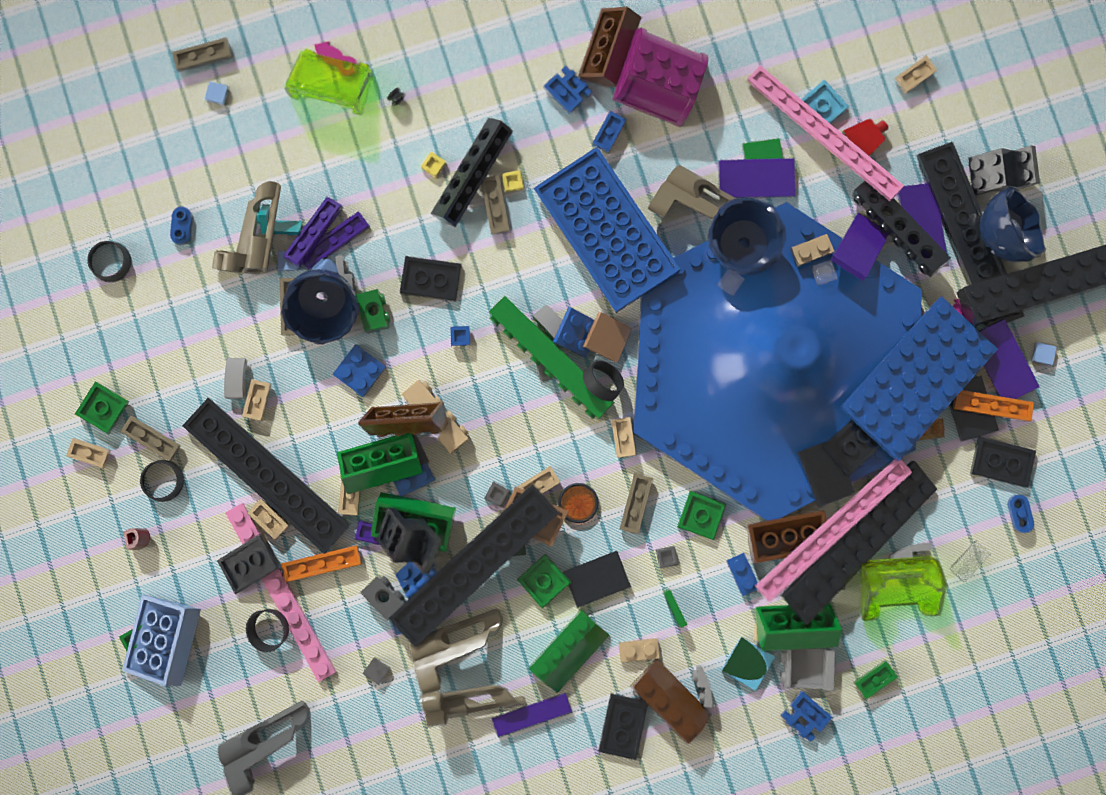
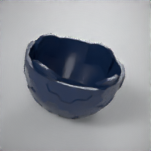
(750, 221)
(1012, 227)
(315, 318)

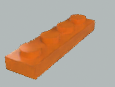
(994, 405)
(321, 563)

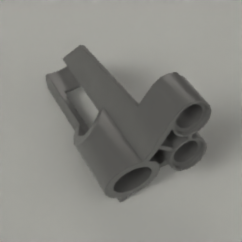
(246, 750)

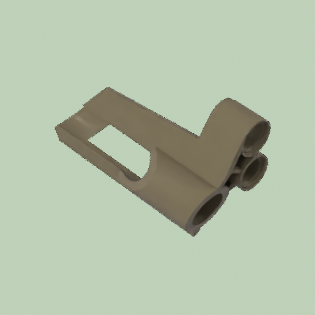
(686, 189)
(252, 251)
(437, 650)
(443, 706)

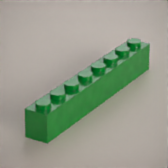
(547, 354)

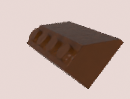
(609, 46)
(404, 419)
(781, 536)
(671, 701)

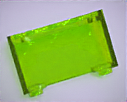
(329, 80)
(902, 583)

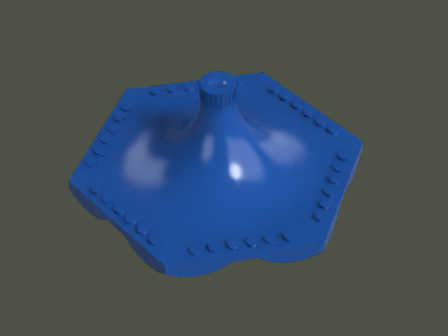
(762, 372)

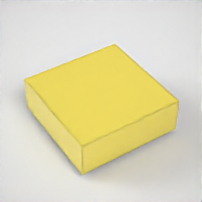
(433, 164)
(512, 181)

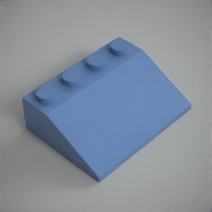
(162, 641)

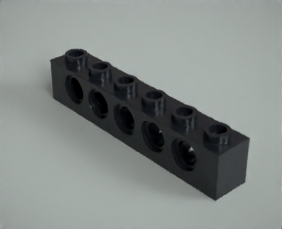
(472, 172)
(912, 229)

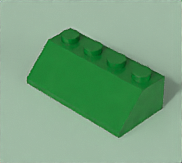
(378, 463)
(437, 516)
(783, 630)
(568, 651)

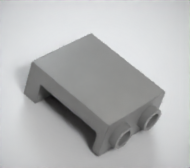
(808, 668)

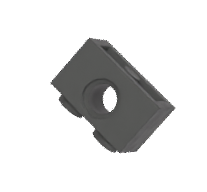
(372, 595)

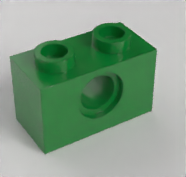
(366, 302)

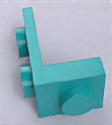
(282, 227)

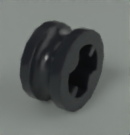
(396, 96)

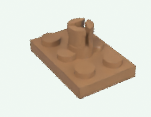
(550, 531)

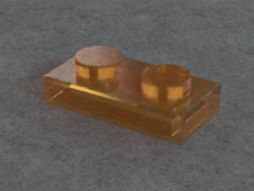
(935, 431)

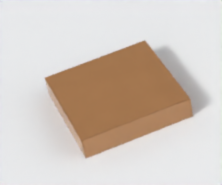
(607, 337)

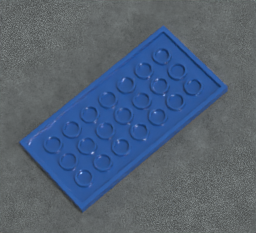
(607, 229)
(918, 378)

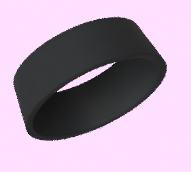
(123, 270)
(596, 387)
(179, 481)
(253, 637)

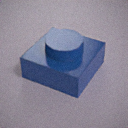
(460, 335)

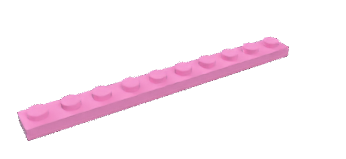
(825, 133)
(832, 529)
(286, 601)

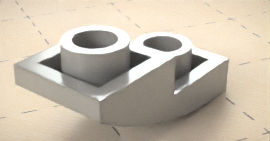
(342, 267)
(548, 321)
(234, 378)
(906, 552)
(701, 680)

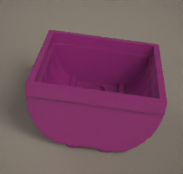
(660, 77)

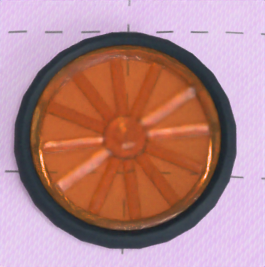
(579, 501)

